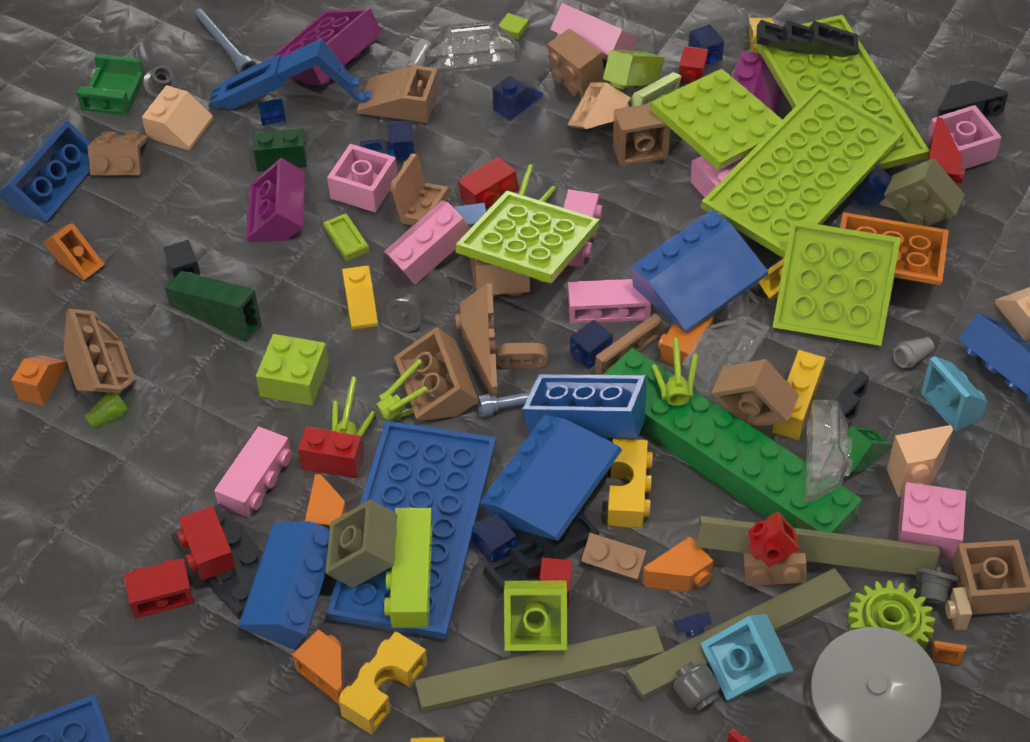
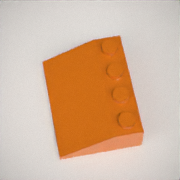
(920, 249)

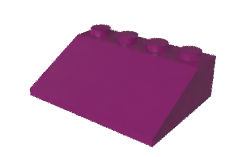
(343, 31)

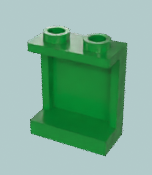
(112, 85)

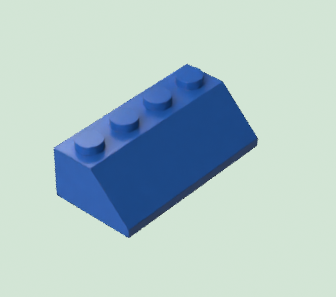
(49, 174)
(1000, 349)
(599, 403)
(287, 583)

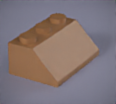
(443, 374)

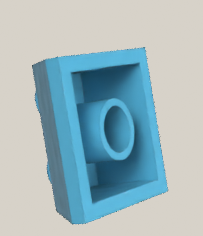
(952, 394)
(746, 656)

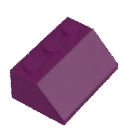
(757, 79)
(276, 203)

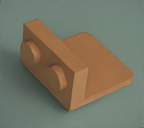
(116, 153)
(412, 193)
(785, 572)

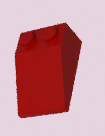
(946, 152)

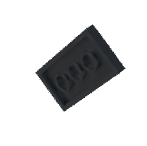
(234, 584)

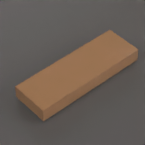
(637, 339)

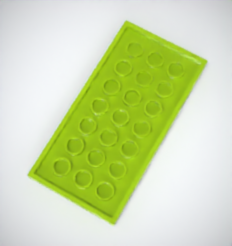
(853, 79)
(802, 168)

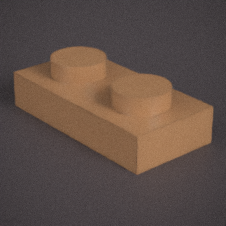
(614, 556)

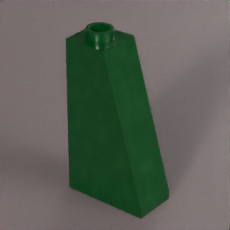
(216, 303)

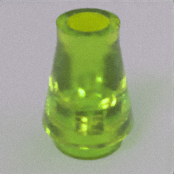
(106, 410)

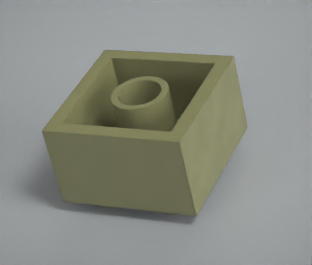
(924, 194)
(361, 543)

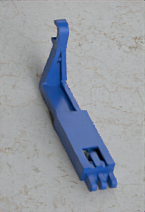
(274, 71)

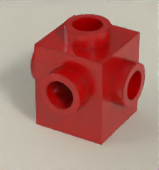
(772, 540)

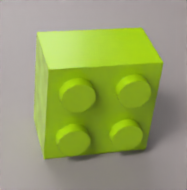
(292, 369)
(535, 615)

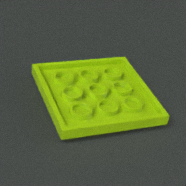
(716, 117)
(528, 236)
(836, 282)

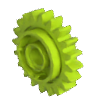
(881, 603)

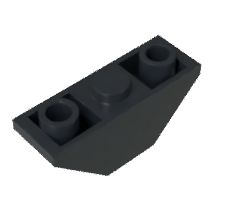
(963, 95)

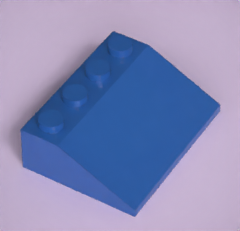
(697, 271)
(550, 477)

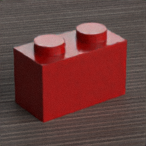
(488, 183)
(331, 452)
(206, 543)
(158, 588)

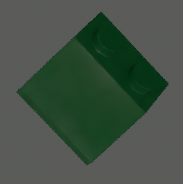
(283, 144)

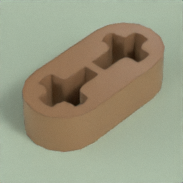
(522, 355)

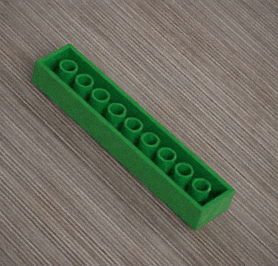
(737, 455)

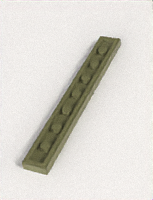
(825, 547)
(782, 612)
(538, 669)

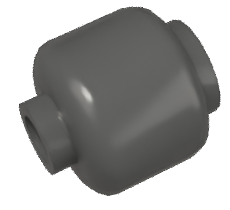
(696, 685)

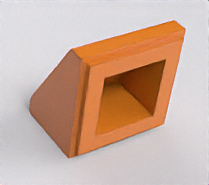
(947, 652)

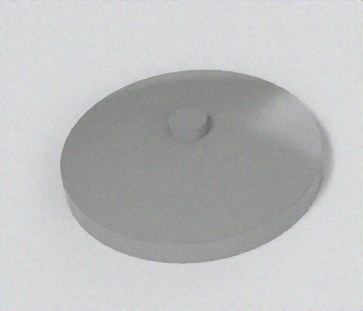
(875, 687)

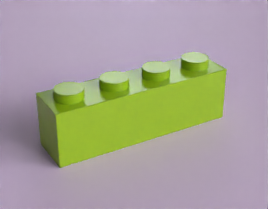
(632, 69)
(411, 571)

